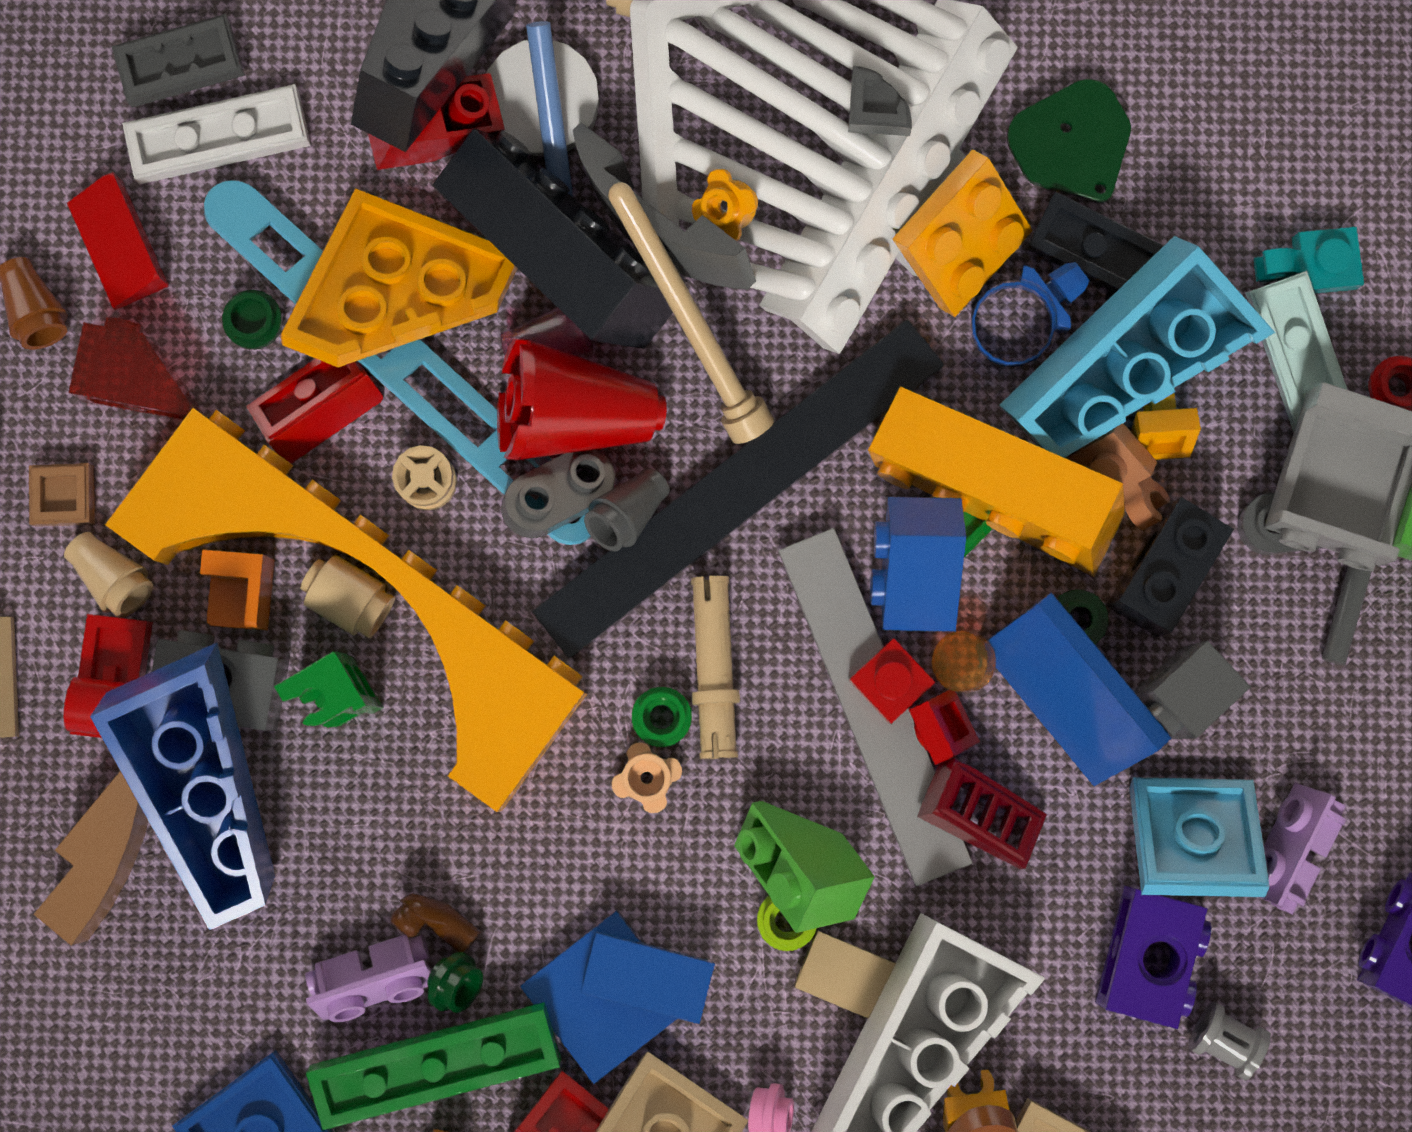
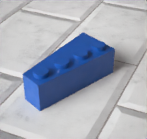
(191, 777)

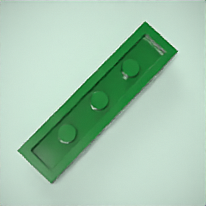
(433, 1066)

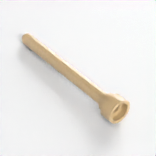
(744, 414)

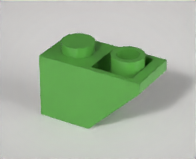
(803, 867)

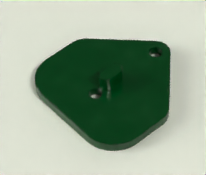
(1078, 158)

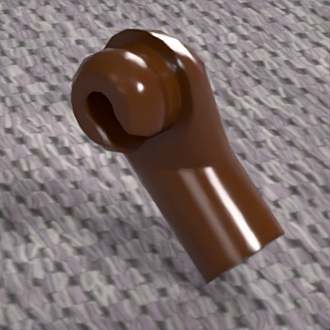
(436, 915)

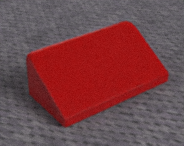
(117, 241)
(313, 406)

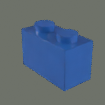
(920, 564)

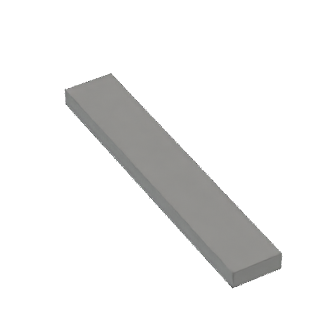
(890, 751)

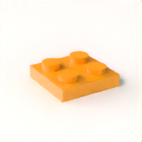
(963, 233)

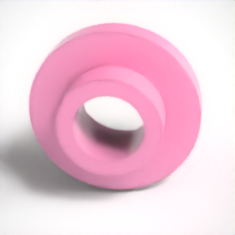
(770, 1110)

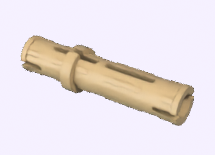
(714, 668)

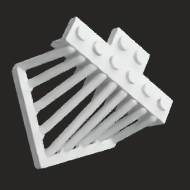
(883, 178)

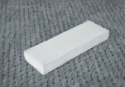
(216, 134)

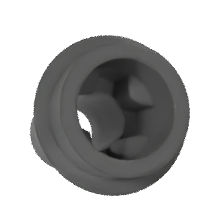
(623, 512)

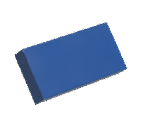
(647, 977)

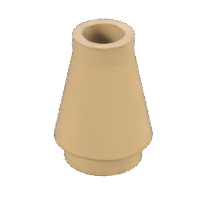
(111, 577)

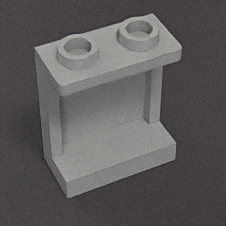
(1345, 477)

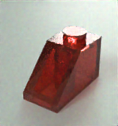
(127, 372)

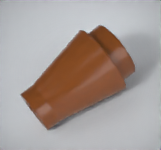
(30, 306)

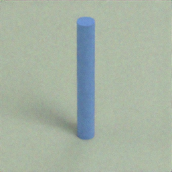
(548, 100)

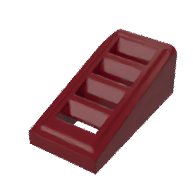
(942, 794)

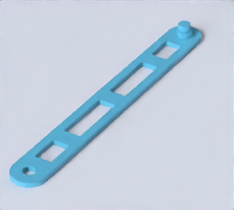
(242, 213)

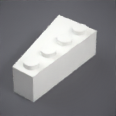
(924, 1030)

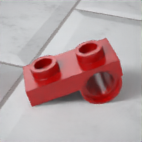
(111, 656)

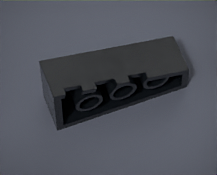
(420, 60)
(554, 240)

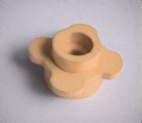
(630, 783)

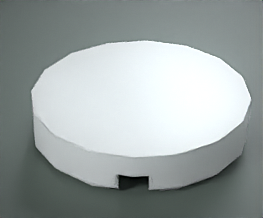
(517, 96)

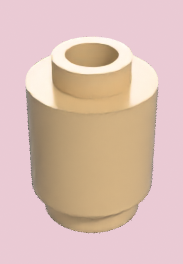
(346, 596)

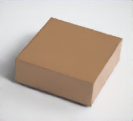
(61, 495)

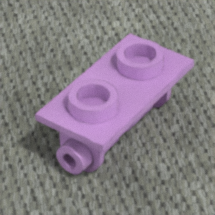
(1303, 823)
(344, 989)

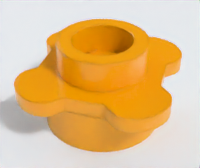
(740, 199)

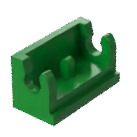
(335, 686)

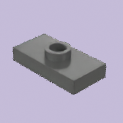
(178, 60)

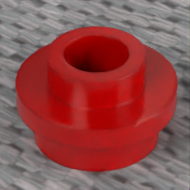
(1379, 381)

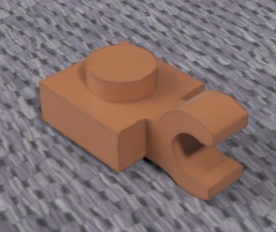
(1126, 460)

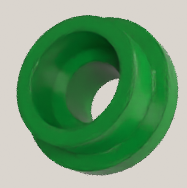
(643, 708)

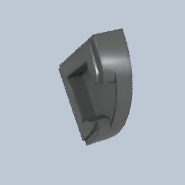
(876, 105)

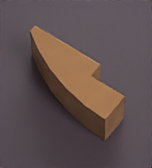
(102, 858)

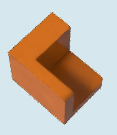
(238, 589)

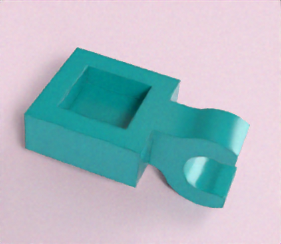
(1327, 256)

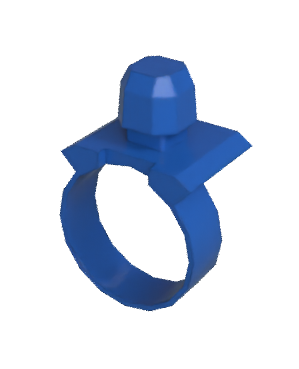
(1064, 285)

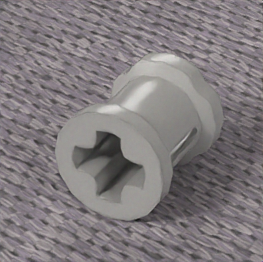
(1229, 1041)

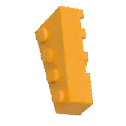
(1000, 479)

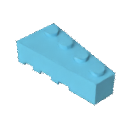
(1136, 349)

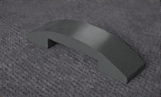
(699, 252)

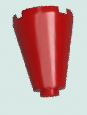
(571, 404)

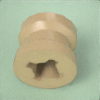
(416, 470)

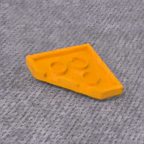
(393, 282)

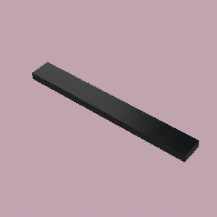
(738, 489)

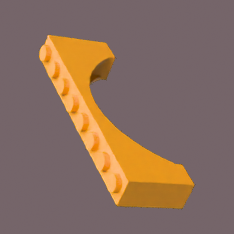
(219, 490)

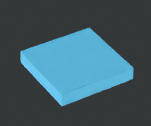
(1198, 837)

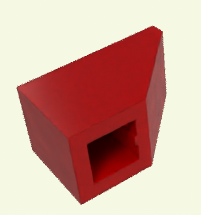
(468, 107)

